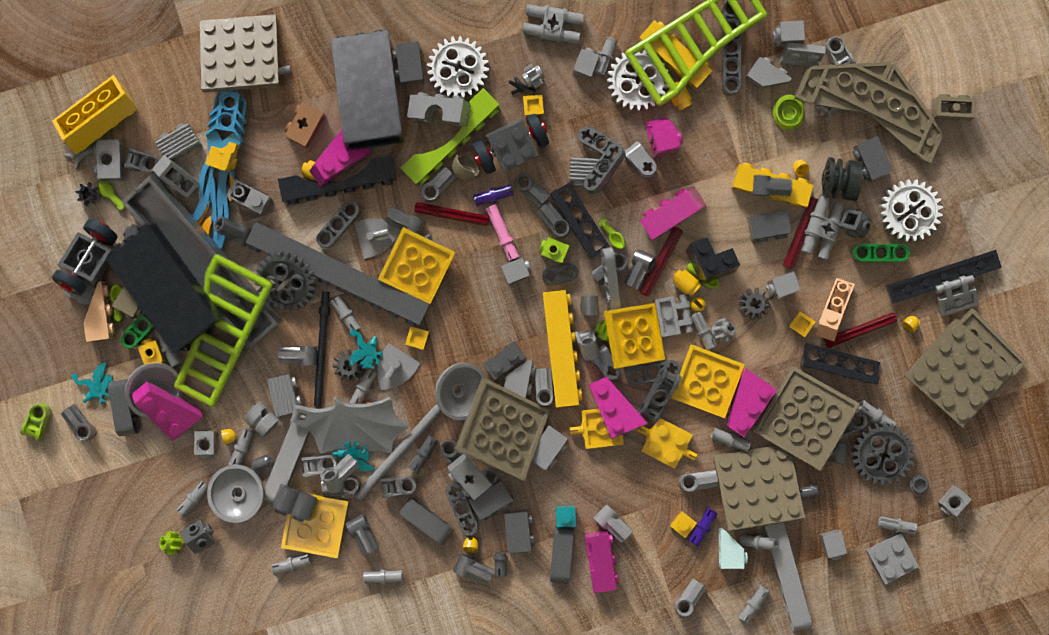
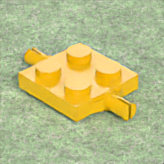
(594, 431)
(666, 442)

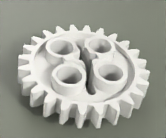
(452, 83)
(634, 97)
(920, 224)

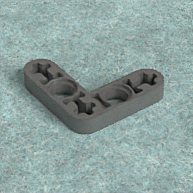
(606, 152)
(637, 368)
(462, 499)

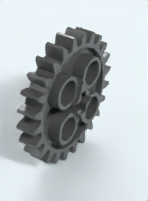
(300, 293)
(900, 457)

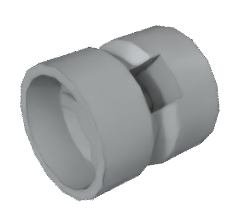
(261, 419)

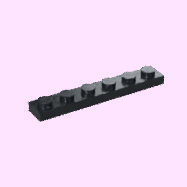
(927, 281)

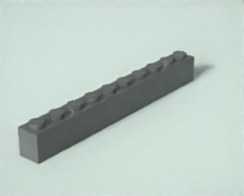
(343, 276)

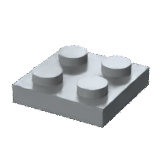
(892, 558)

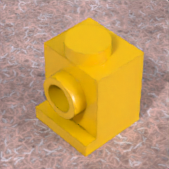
(155, 346)

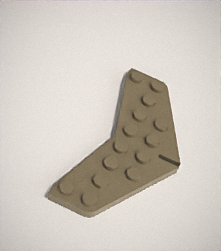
(887, 100)

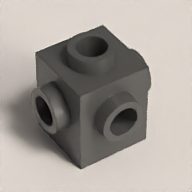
(855, 223)
(198, 536)

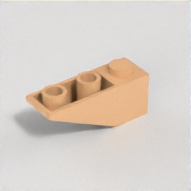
(835, 309)
(98, 319)

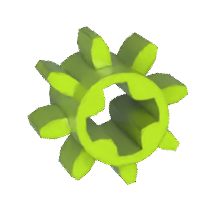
(602, 333)
(171, 543)

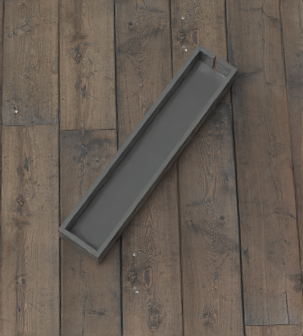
(196, 249)

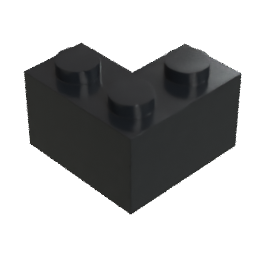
(709, 265)

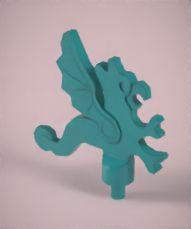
(366, 350)
(97, 388)
(356, 454)

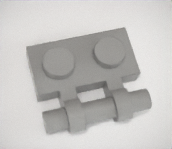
(802, 55)
(958, 300)
(668, 316)

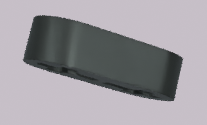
(558, 269)

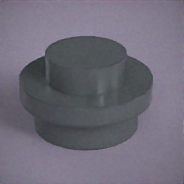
(919, 484)

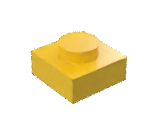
(533, 104)
(801, 324)
(417, 338)
(683, 524)

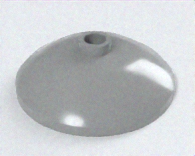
(154, 373)
(467, 379)
(224, 498)

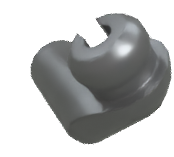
(262, 462)

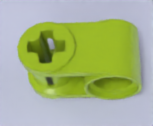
(34, 424)

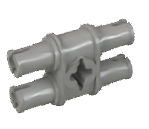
(561, 17)
(815, 231)

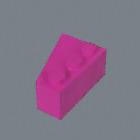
(663, 137)
(336, 160)
(672, 212)
(749, 402)
(615, 409)
(165, 410)
(601, 561)

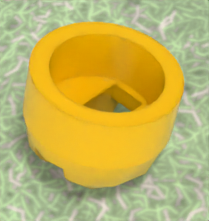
(800, 167)
(694, 307)
(911, 323)
(228, 436)
(470, 546)

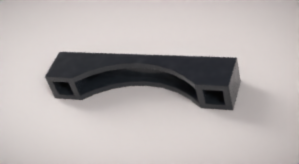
(377, 171)

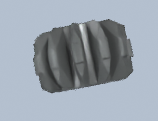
(756, 297)
(342, 362)

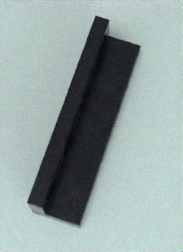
(576, 228)
(841, 371)

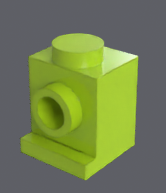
(561, 251)

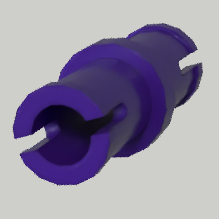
(493, 195)
(703, 527)

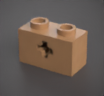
(305, 135)

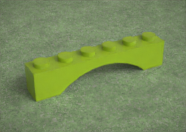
(422, 165)

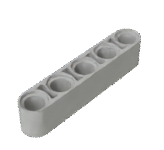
(286, 460)

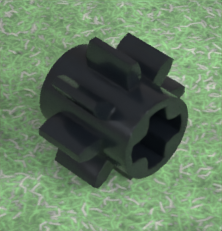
(87, 199)

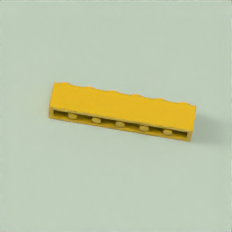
(560, 348)

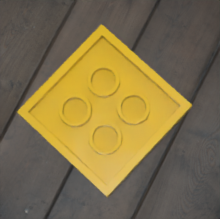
(416, 265)
(634, 335)
(708, 381)
(322, 532)

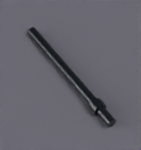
(324, 311)

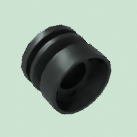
(838, 179)

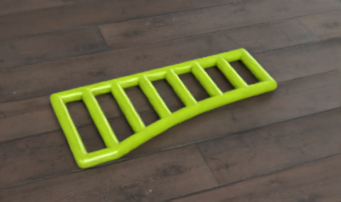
(701, 59)
(242, 335)

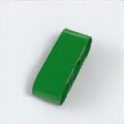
(889, 253)
(136, 331)

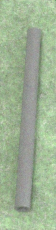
(397, 453)

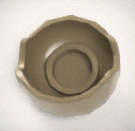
(465, 168)

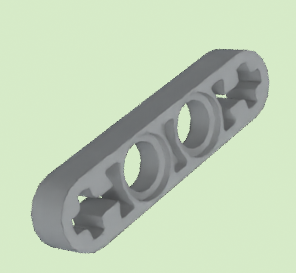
(610, 279)

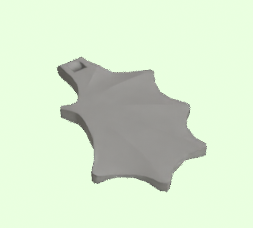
(369, 424)

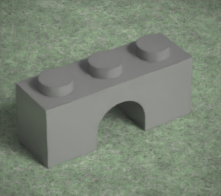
(424, 106)

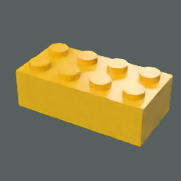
(94, 114)

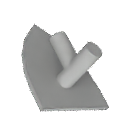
(375, 236)
(395, 367)

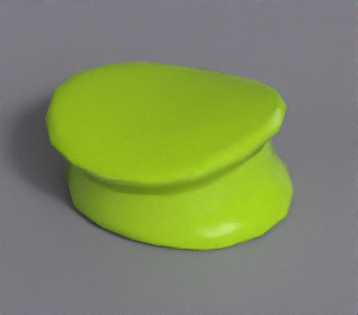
(788, 112)

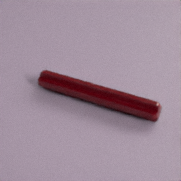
(452, 214)
(799, 237)
(662, 260)
(862, 329)

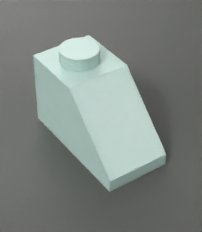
(730, 552)

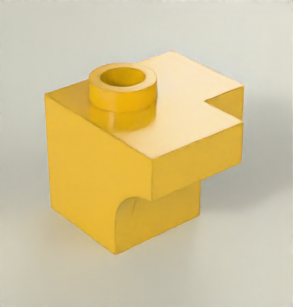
(224, 157)

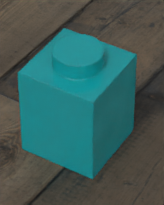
(565, 516)

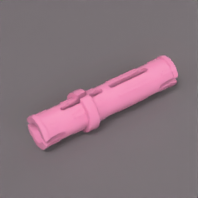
(506, 240)

